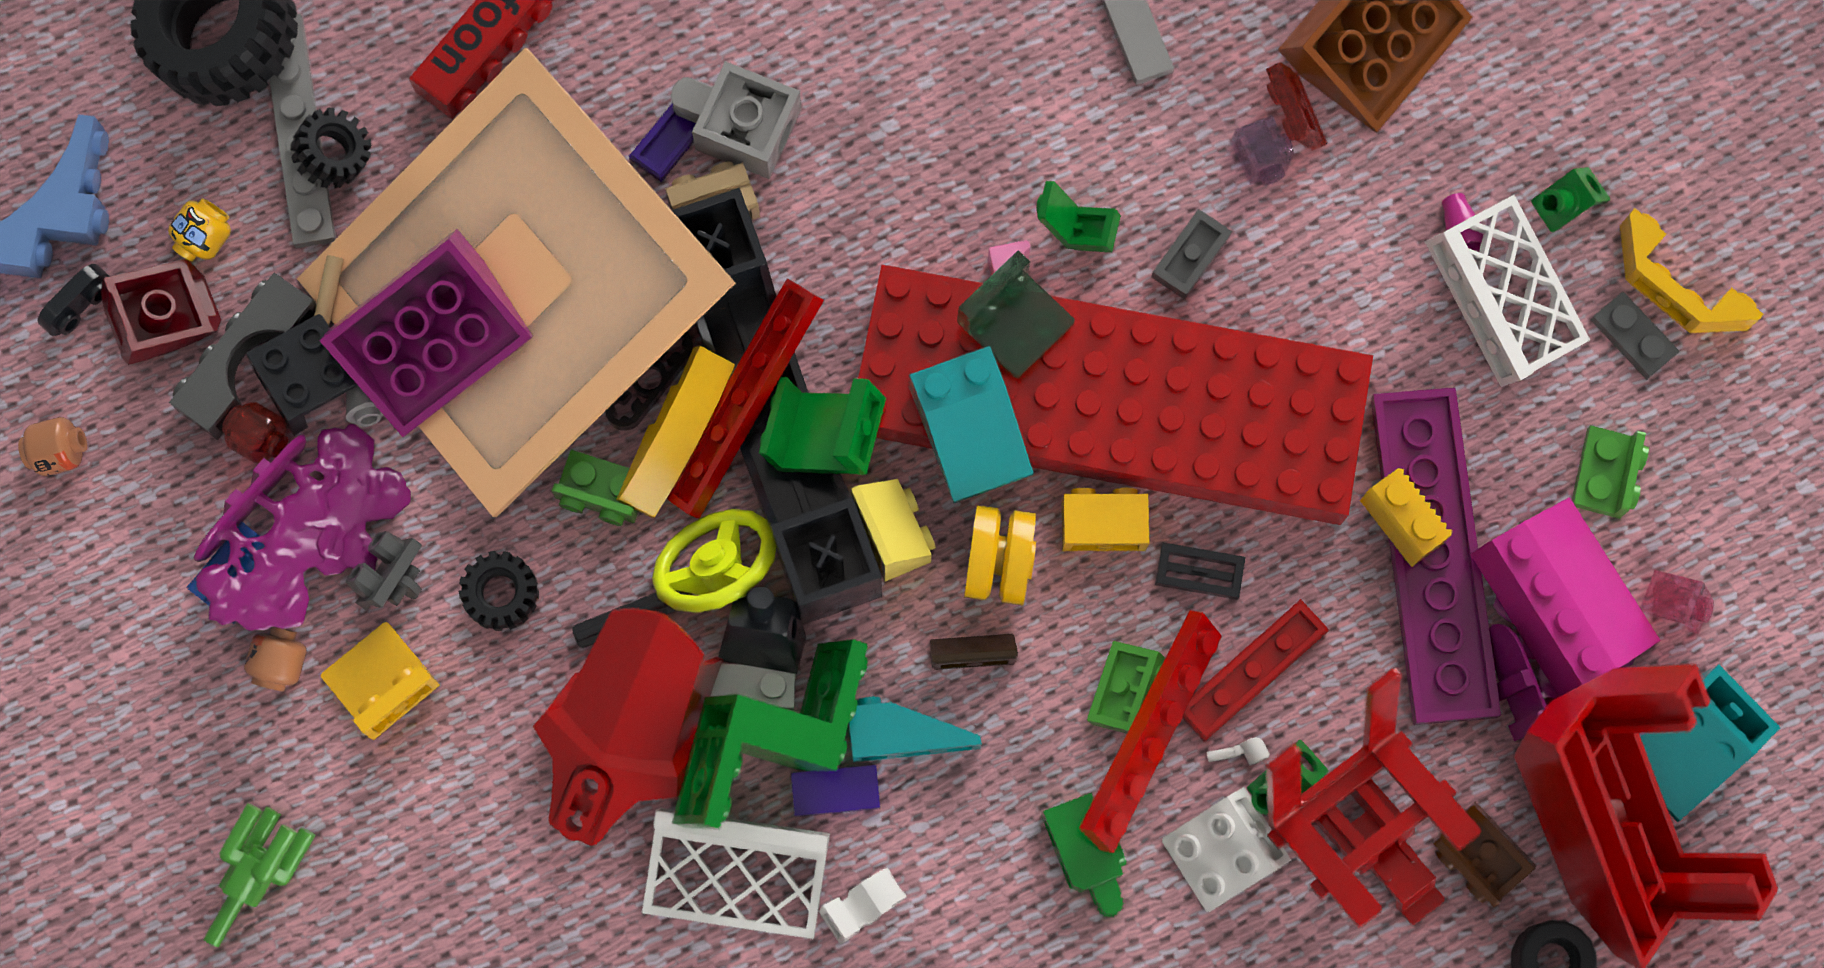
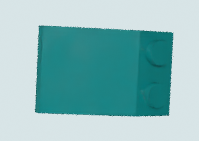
(970, 424)

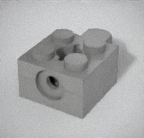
(737, 105)

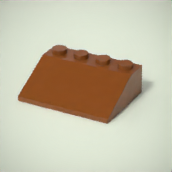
(1372, 50)

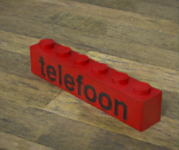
(475, 51)

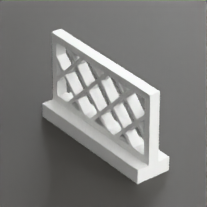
(1477, 298)
(742, 835)

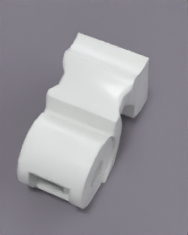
(862, 906)

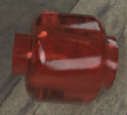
(255, 432)

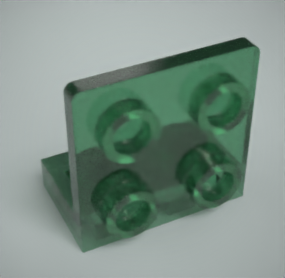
(1014, 316)

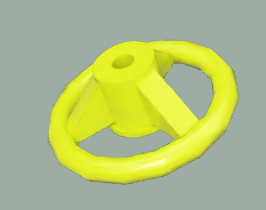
(716, 566)

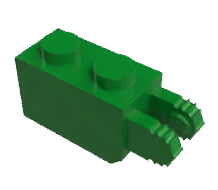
(1080, 858)

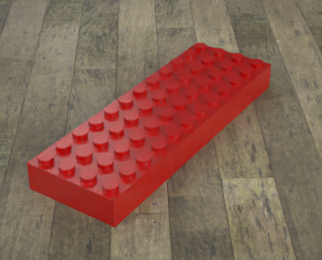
(1146, 399)

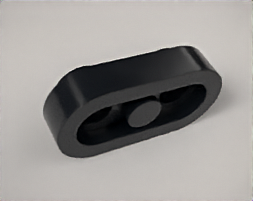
(63, 311)

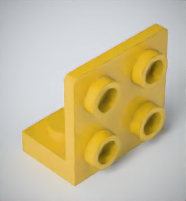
(379, 680)

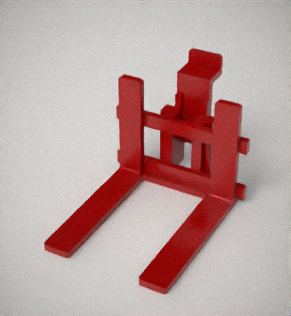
(1378, 835)

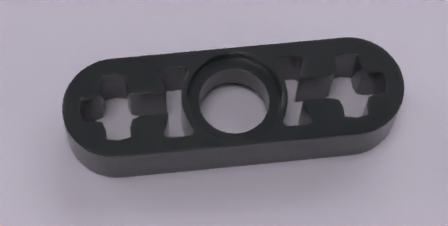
(639, 409)

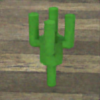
(253, 866)

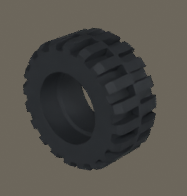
(226, 69)

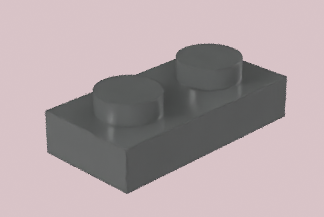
(1191, 254)
(1634, 335)

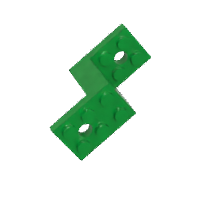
(771, 733)

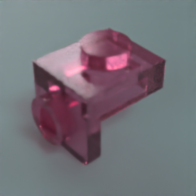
(1678, 600)

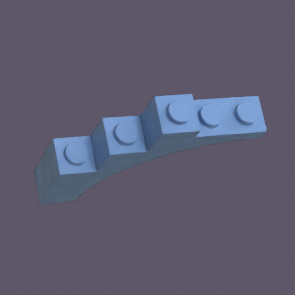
(61, 207)

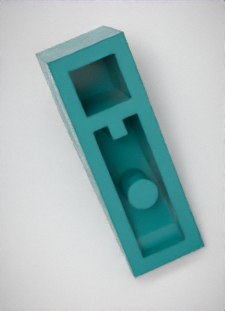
(894, 731)

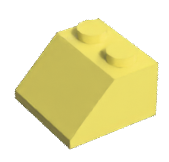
(892, 527)

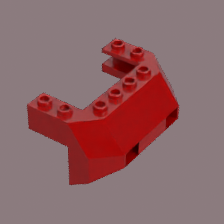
(1611, 820)

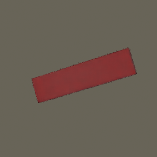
(1253, 670)

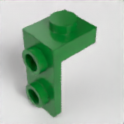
(1076, 226)

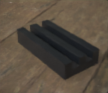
(1199, 587)

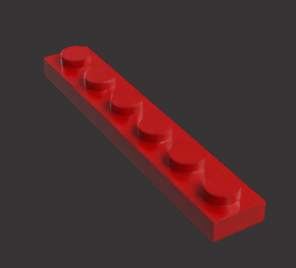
(745, 396)
(1150, 732)

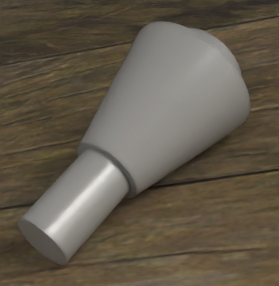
(361, 409)

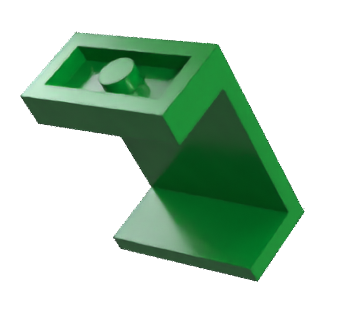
(822, 429)

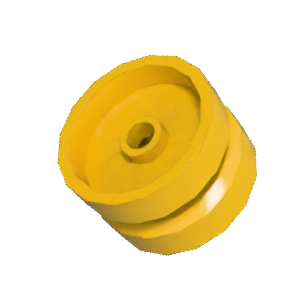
(1001, 555)

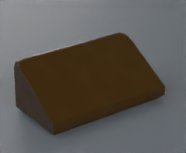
(973, 651)

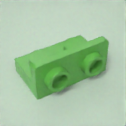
(1609, 472)
(595, 486)
(1123, 685)

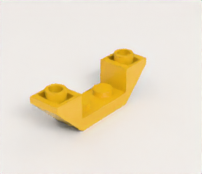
(1731, 312)

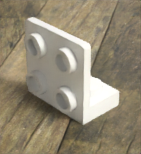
(1224, 850)

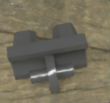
(394, 575)

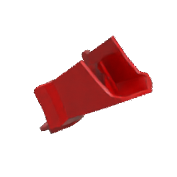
(624, 722)

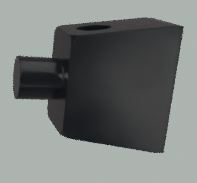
(764, 632)

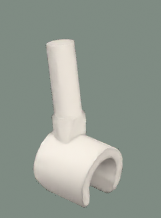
(1253, 749)

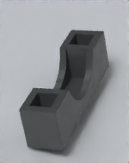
(211, 389)

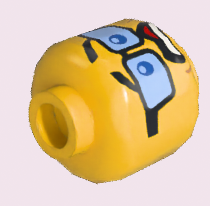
(199, 230)

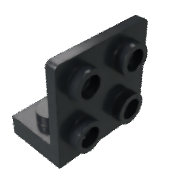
(299, 372)

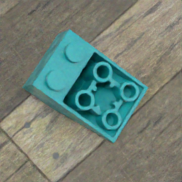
(1721, 742)

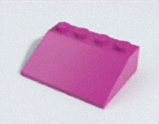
(1565, 597)

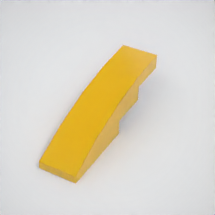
(676, 432)

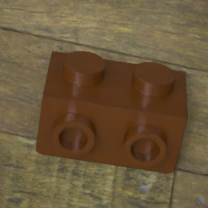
(1489, 862)

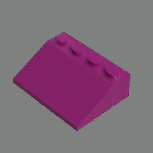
(428, 333)

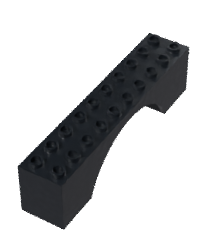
(808, 513)

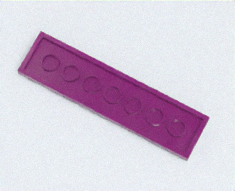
(1443, 594)

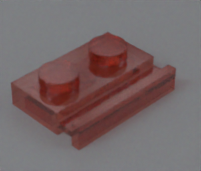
(1300, 121)

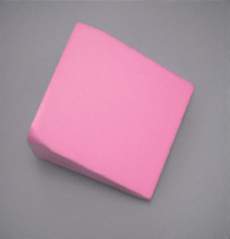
(1000, 254)

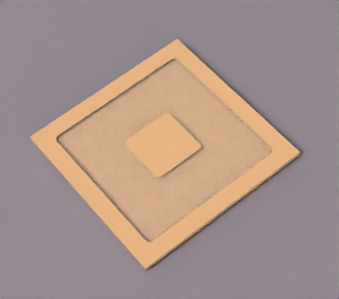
(576, 248)

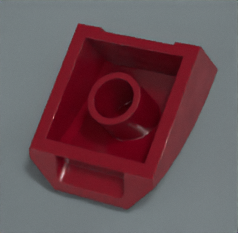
(159, 309)

